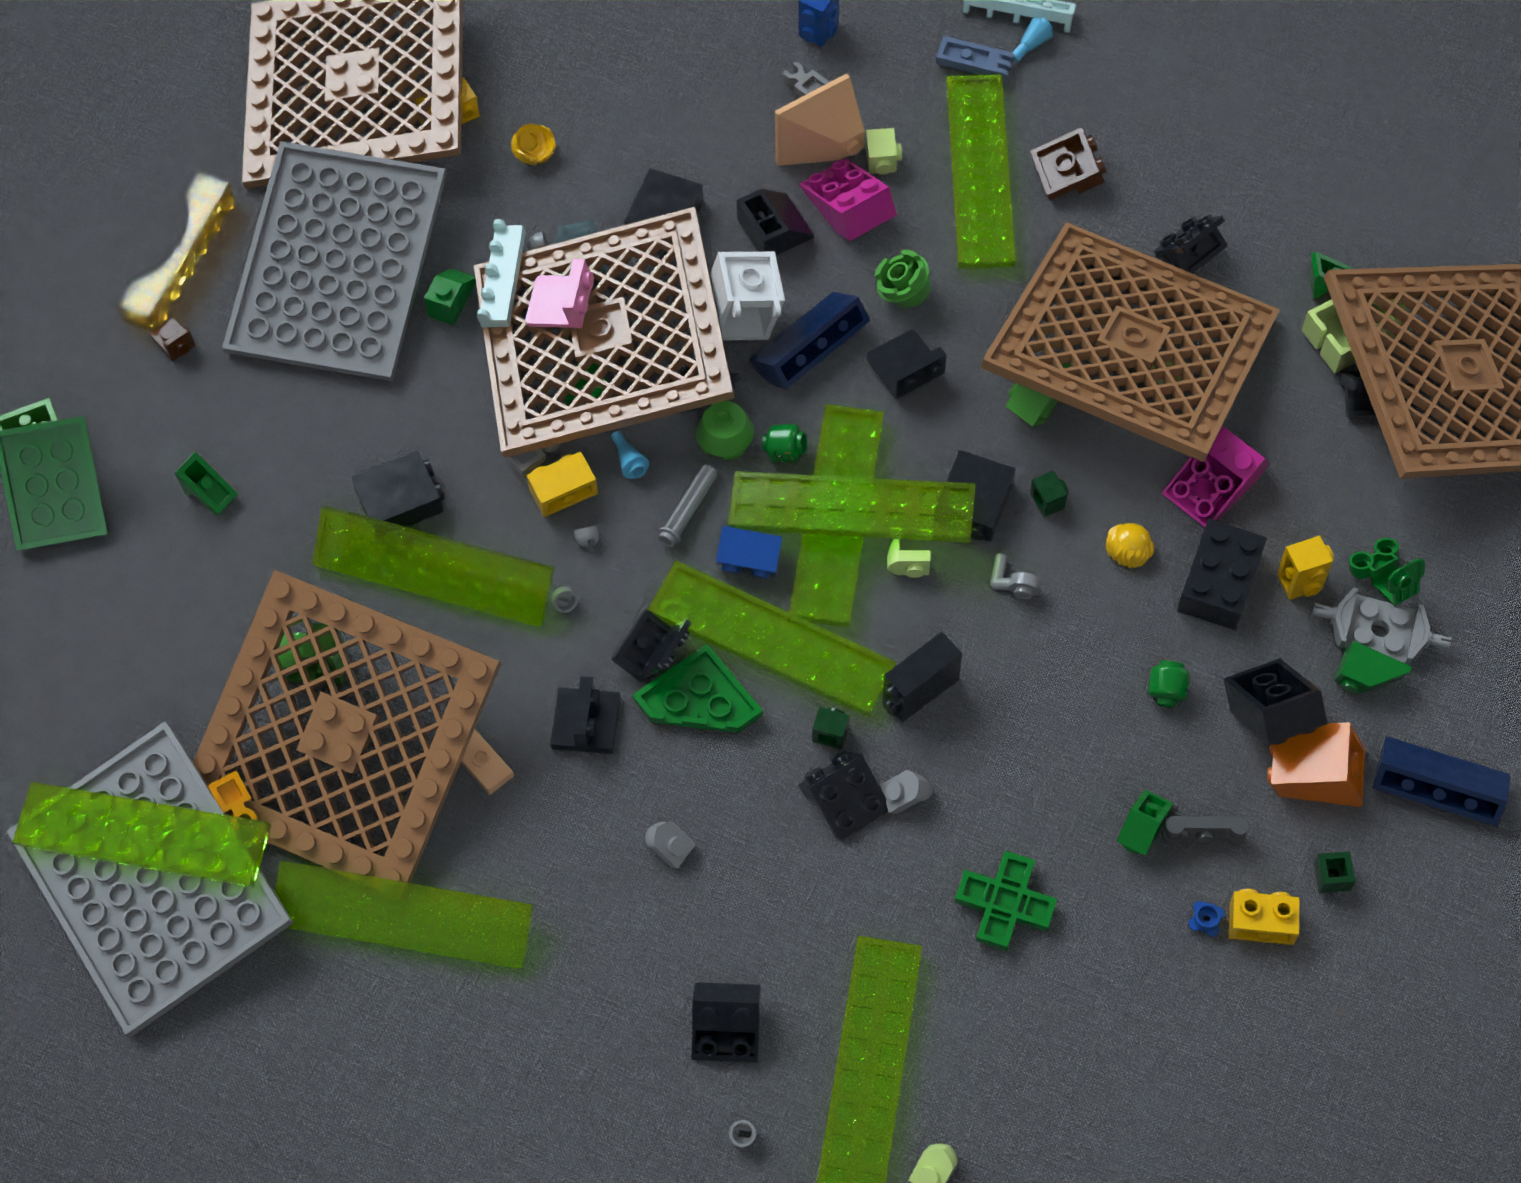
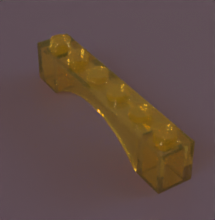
(150, 298)

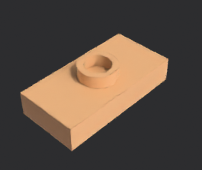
(485, 764)

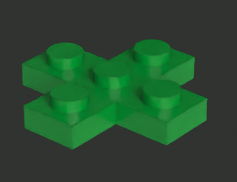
(1005, 900)

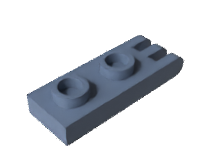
(974, 57)

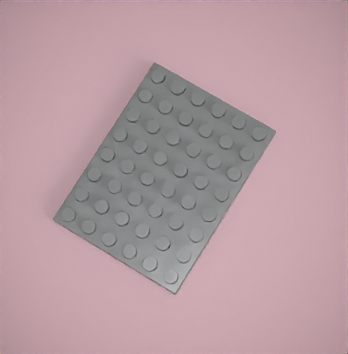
(335, 261)
(144, 930)

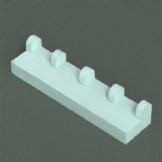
(1048, 9)
(501, 275)

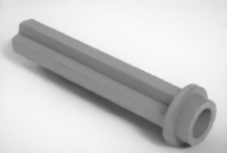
(671, 532)

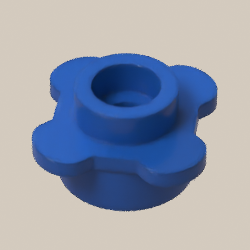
(1214, 914)

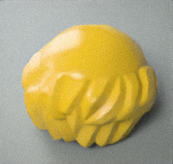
(533, 144)
(1129, 544)

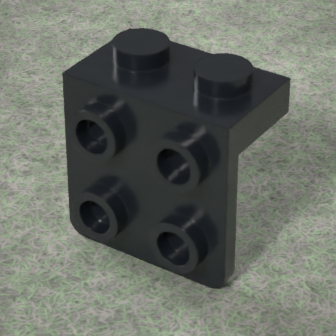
(906, 363)
(650, 646)
(845, 793)

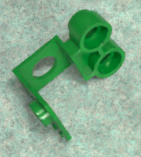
(1385, 570)

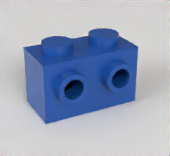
(818, 20)
(748, 552)

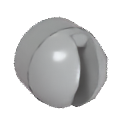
(537, 241)
(584, 534)
(562, 604)
(741, 1141)

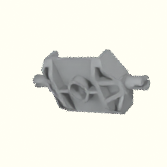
(1406, 627)

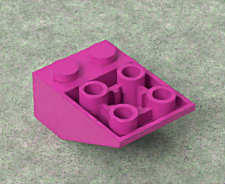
(849, 198)
(1218, 483)

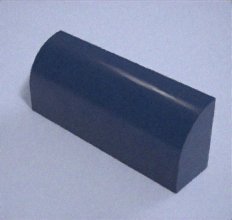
(810, 339)
(1442, 781)

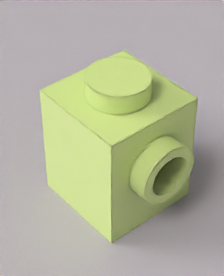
(882, 151)

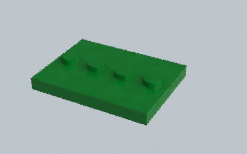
(51, 483)

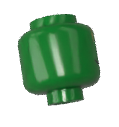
(785, 443)
(1169, 683)

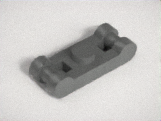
(1205, 829)

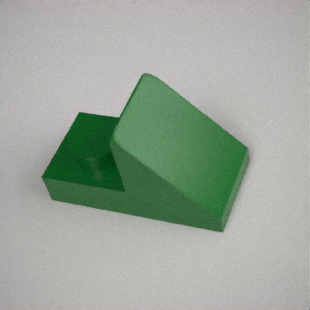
(1318, 267)
(205, 483)

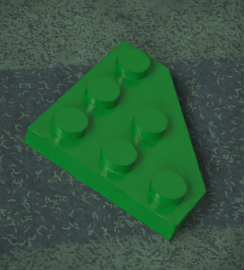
(699, 695)

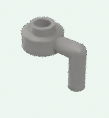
(1021, 584)

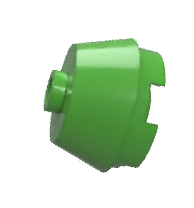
(904, 279)
(724, 430)

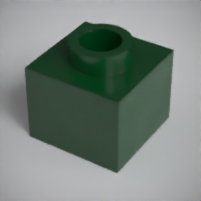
(1049, 493)
(830, 727)
(1338, 864)

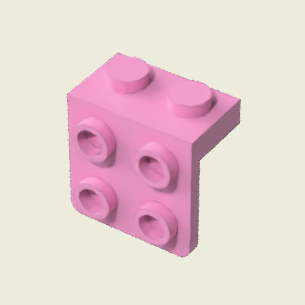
(561, 299)

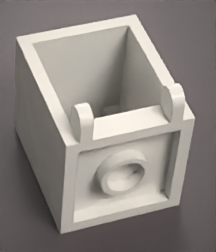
(747, 294)

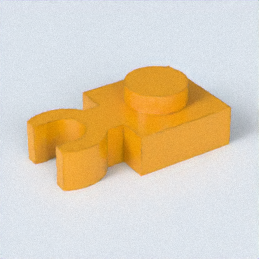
(231, 795)

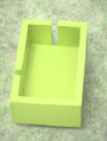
(1326, 332)

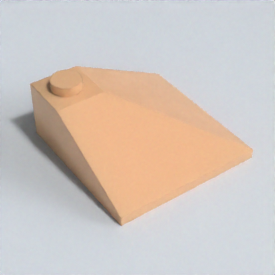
(819, 125)

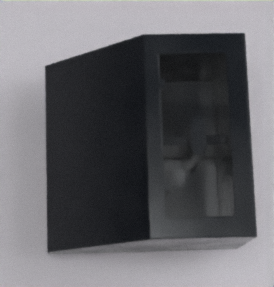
(772, 221)
(725, 1022)

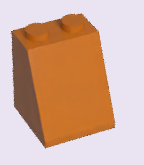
(1320, 766)

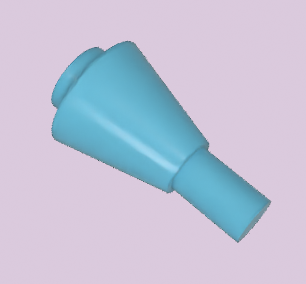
(1036, 34)
(631, 460)

